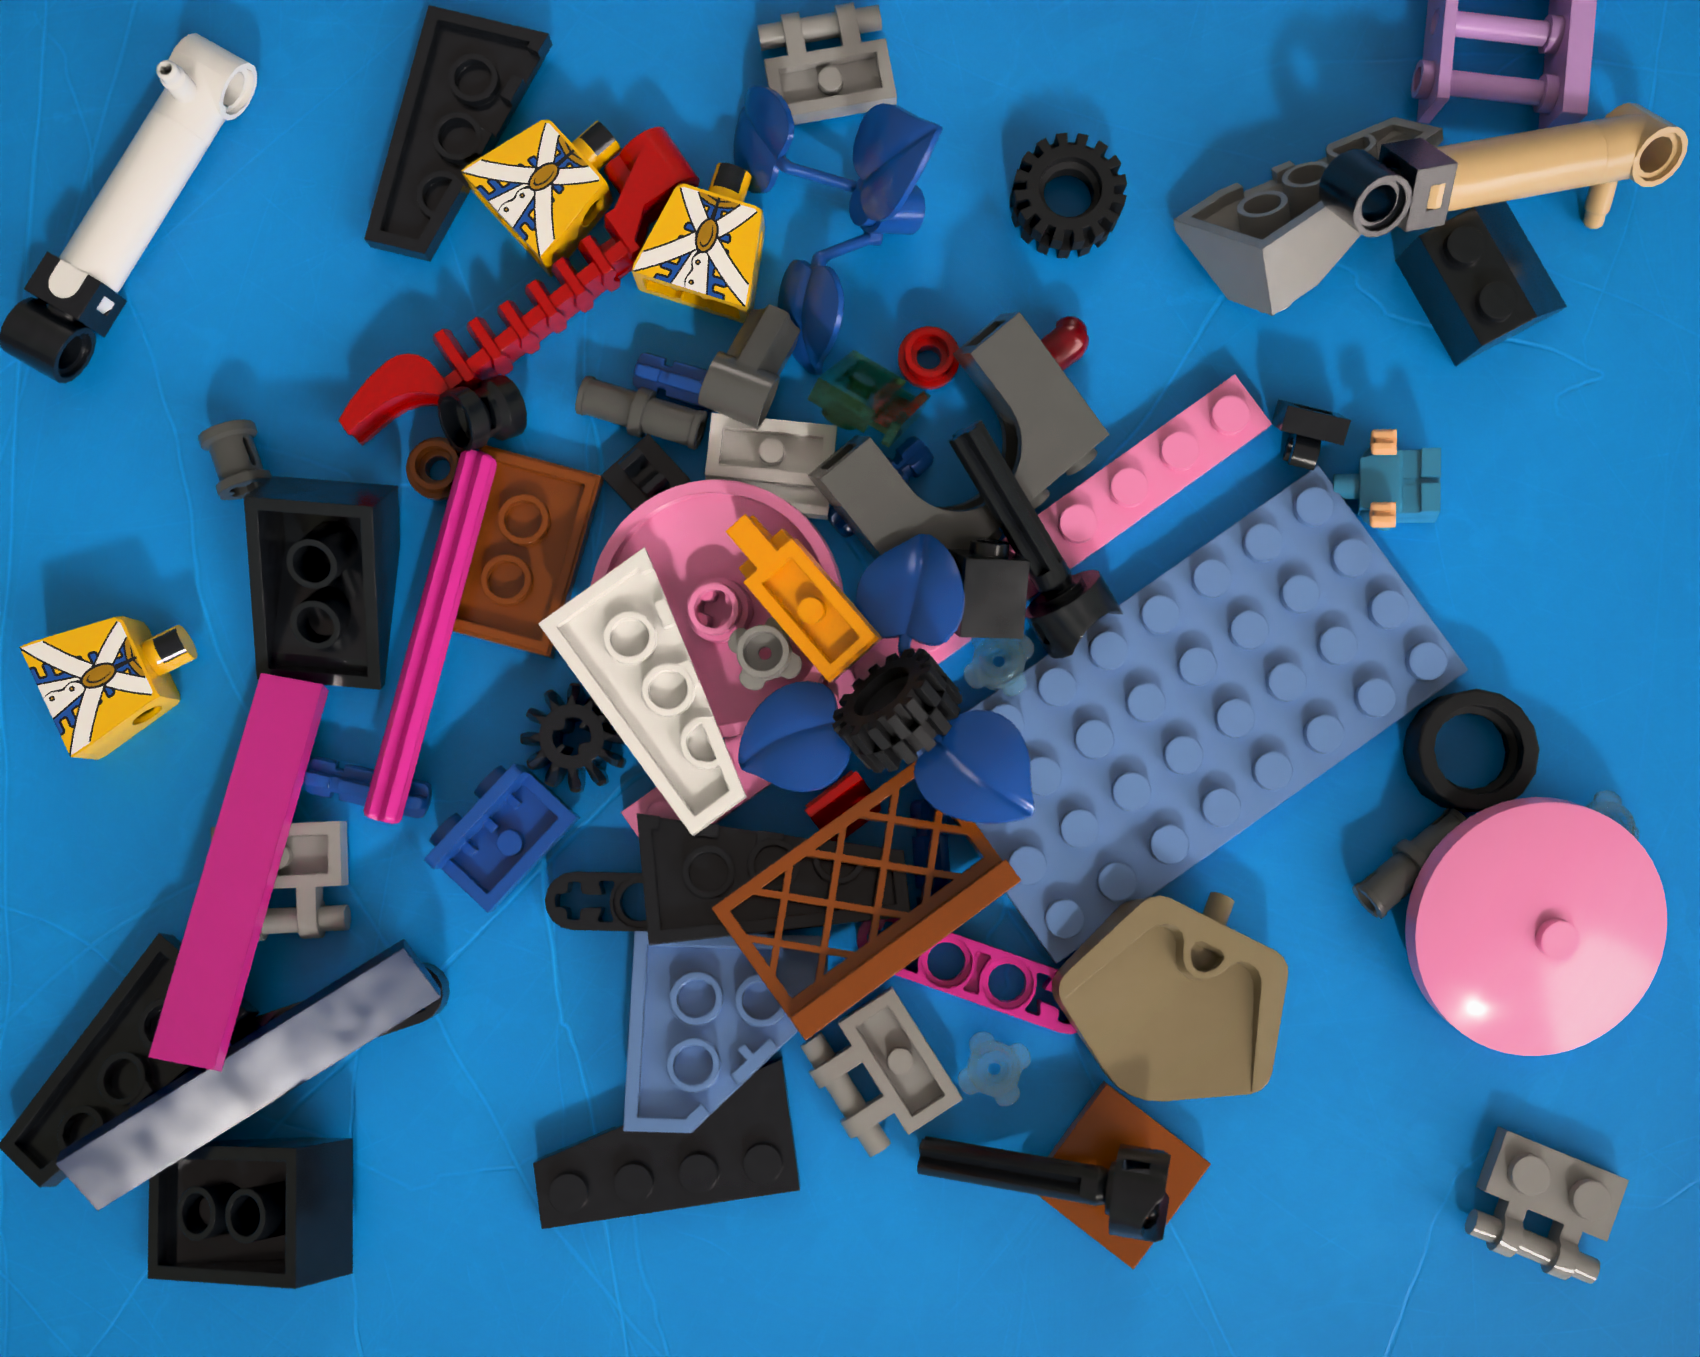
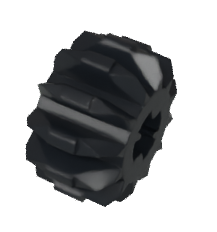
(562, 721)

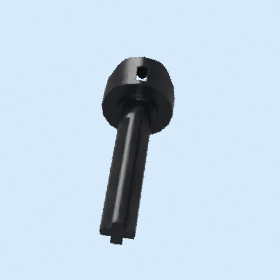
(1066, 601)
(1128, 1190)

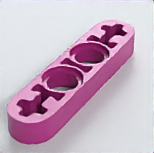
(973, 979)

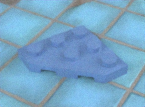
(702, 1026)

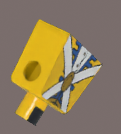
(546, 187)
(706, 247)
(107, 680)

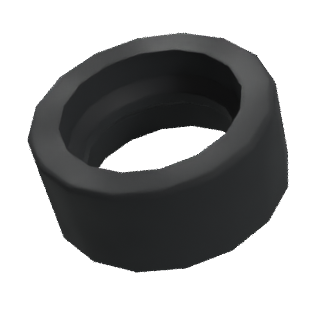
(1518, 741)

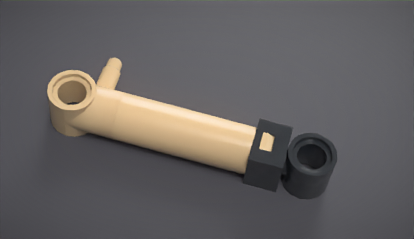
(1420, 183)

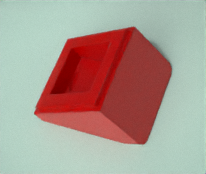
(837, 800)

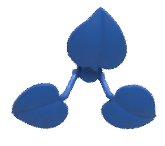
(887, 156)
(974, 770)

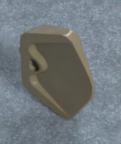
(1175, 1000)

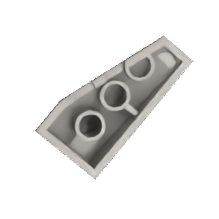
(1279, 237)

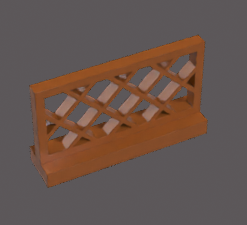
(894, 946)

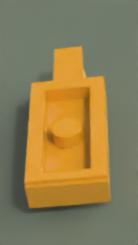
(802, 598)

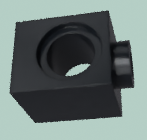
(993, 589)

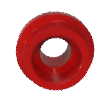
(929, 339)

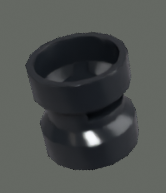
(482, 413)

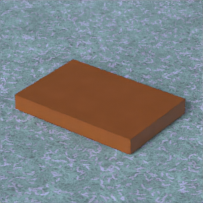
(526, 550)

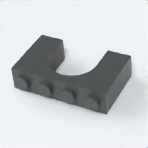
(1043, 436)

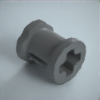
(234, 458)

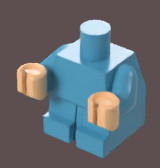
(1394, 483)

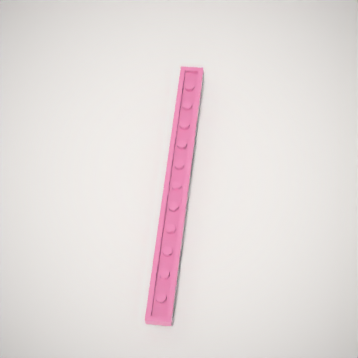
(1077, 525)

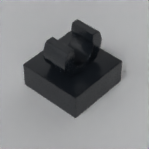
(1306, 430)
(643, 473)

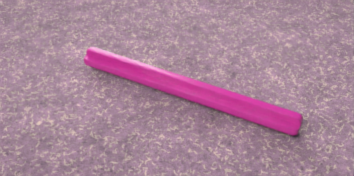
(430, 637)

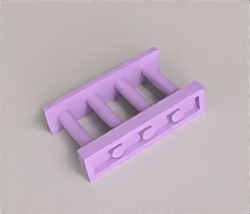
(1563, 37)

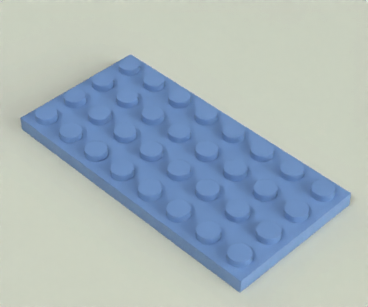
(1209, 706)

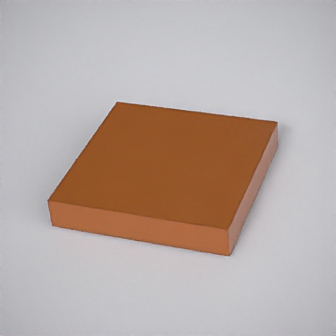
(1096, 1138)

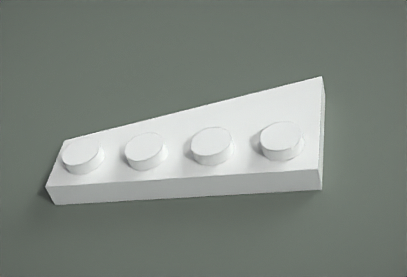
(640, 675)

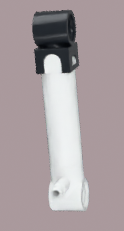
(82, 285)

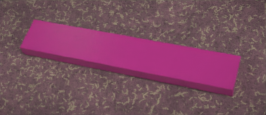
(239, 873)

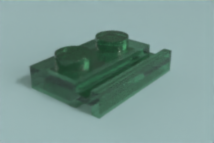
(864, 395)

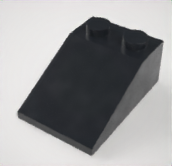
(323, 578)
(254, 1213)

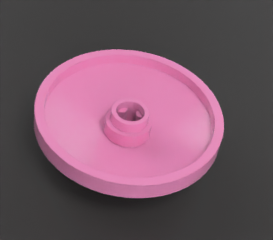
(703, 580)
(1536, 926)

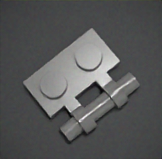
(832, 79)
(311, 860)
(899, 1062)
(1555, 1186)

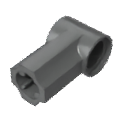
(748, 375)

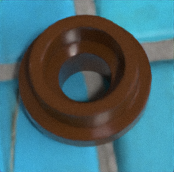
(420, 464)

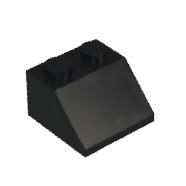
(1479, 280)

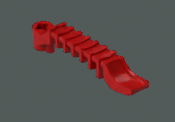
(645, 179)

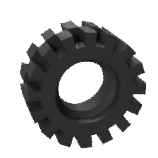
(1067, 160)
(897, 710)

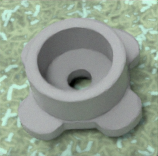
(756, 670)

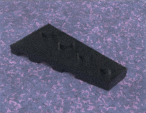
(453, 111)
(694, 873)
(104, 1068)
(731, 1156)

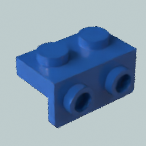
(500, 835)

